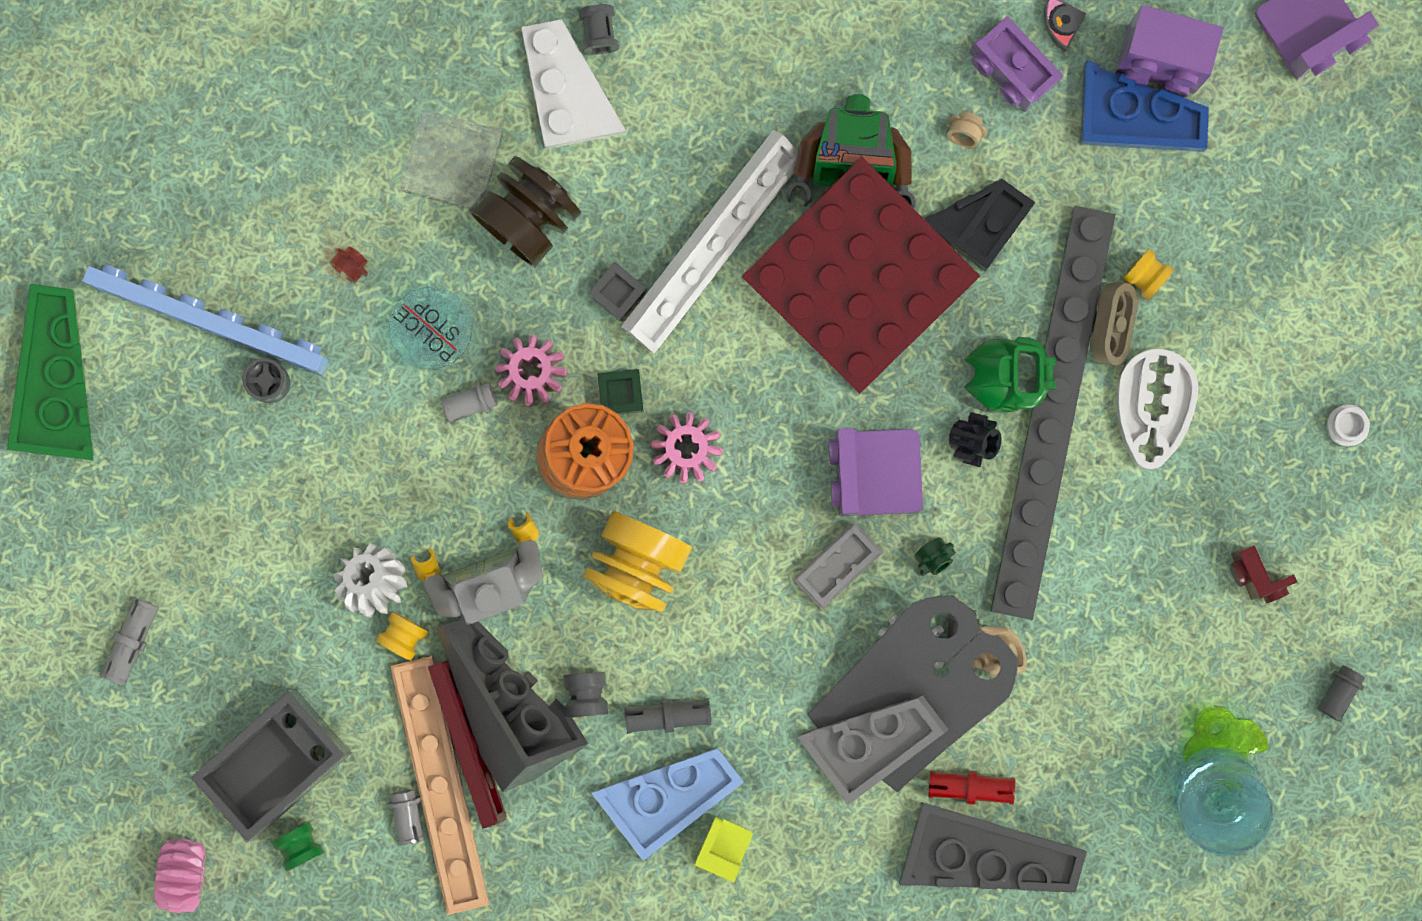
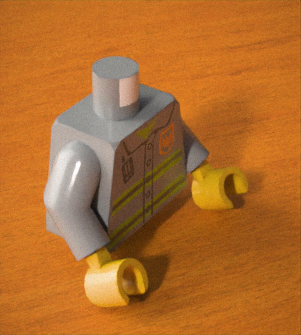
(487, 585)

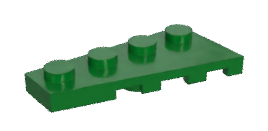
(50, 382)

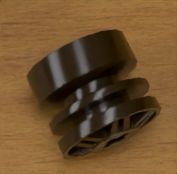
(525, 210)

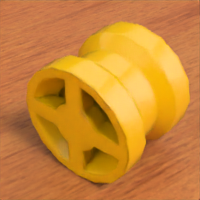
(1148, 274)
(401, 636)

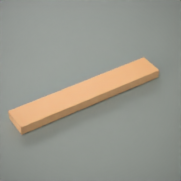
(440, 788)

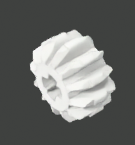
(370, 580)

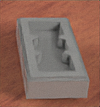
(837, 566)

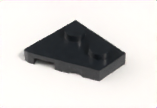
(982, 221)

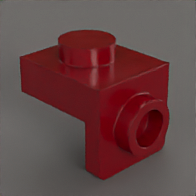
(1250, 571)

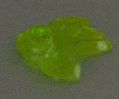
(1237, 733)

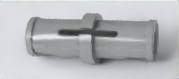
(129, 641)

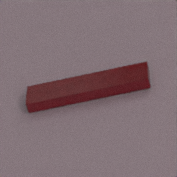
(477, 775)

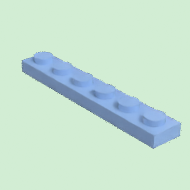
(191, 312)

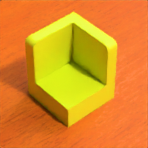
(723, 848)

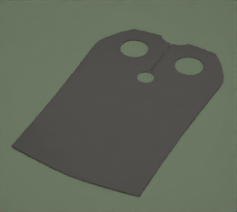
(902, 669)

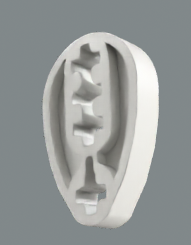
(1133, 395)

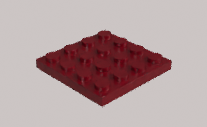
(860, 275)

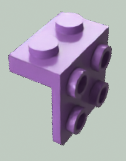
(1313, 32)
(876, 472)

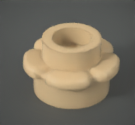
(968, 124)

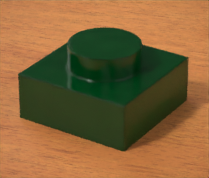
(621, 391)

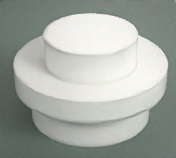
(1347, 425)

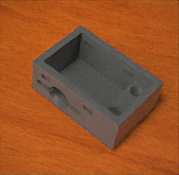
(270, 765)

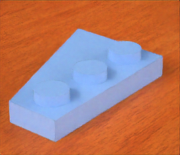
(668, 799)

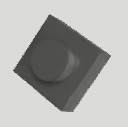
(617, 291)

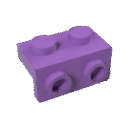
(1014, 64)

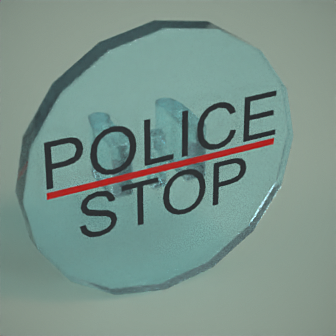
(430, 328)

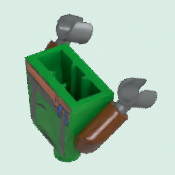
(844, 138)

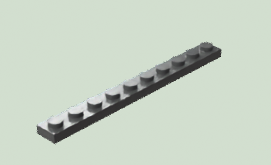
(1053, 418)

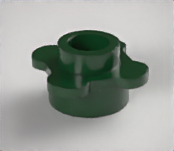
(935, 556)

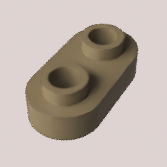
(1114, 323)

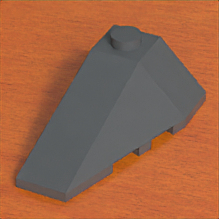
(510, 723)

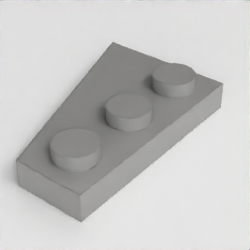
(872, 745)

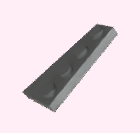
(976, 853)

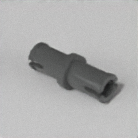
(667, 715)

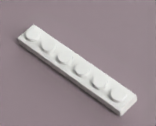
(712, 242)

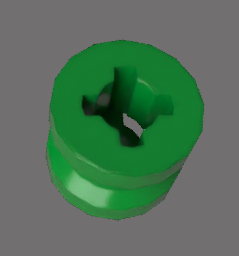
(297, 846)

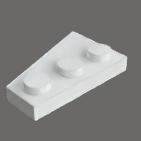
(565, 89)

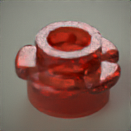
(349, 262)

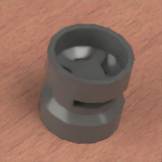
(259, 378)
(585, 694)

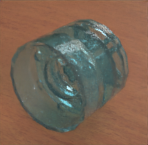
(1230, 822)

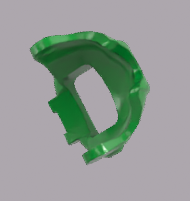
(997, 374)

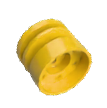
(637, 562)

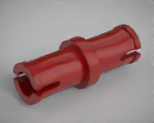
(972, 787)

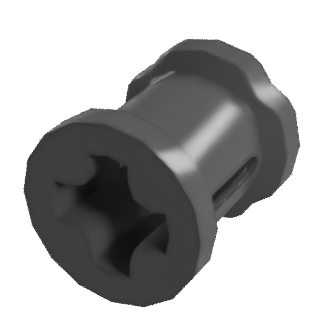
(598, 29)

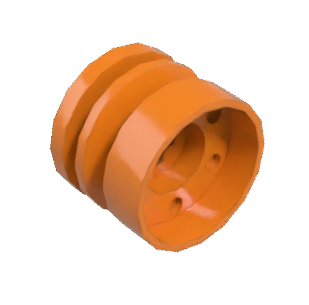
(560, 449)

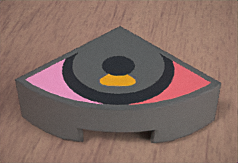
(1062, 22)

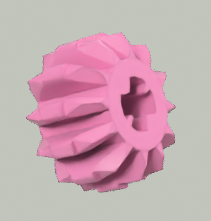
(532, 384)
(675, 456)
(180, 875)

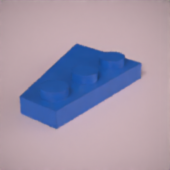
(1138, 116)

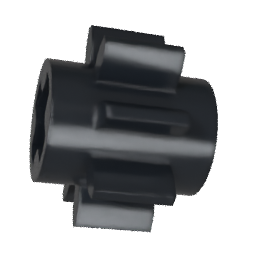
(975, 439)

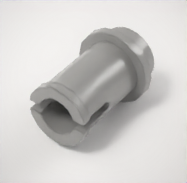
(469, 402)
(406, 816)

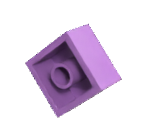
(1169, 50)

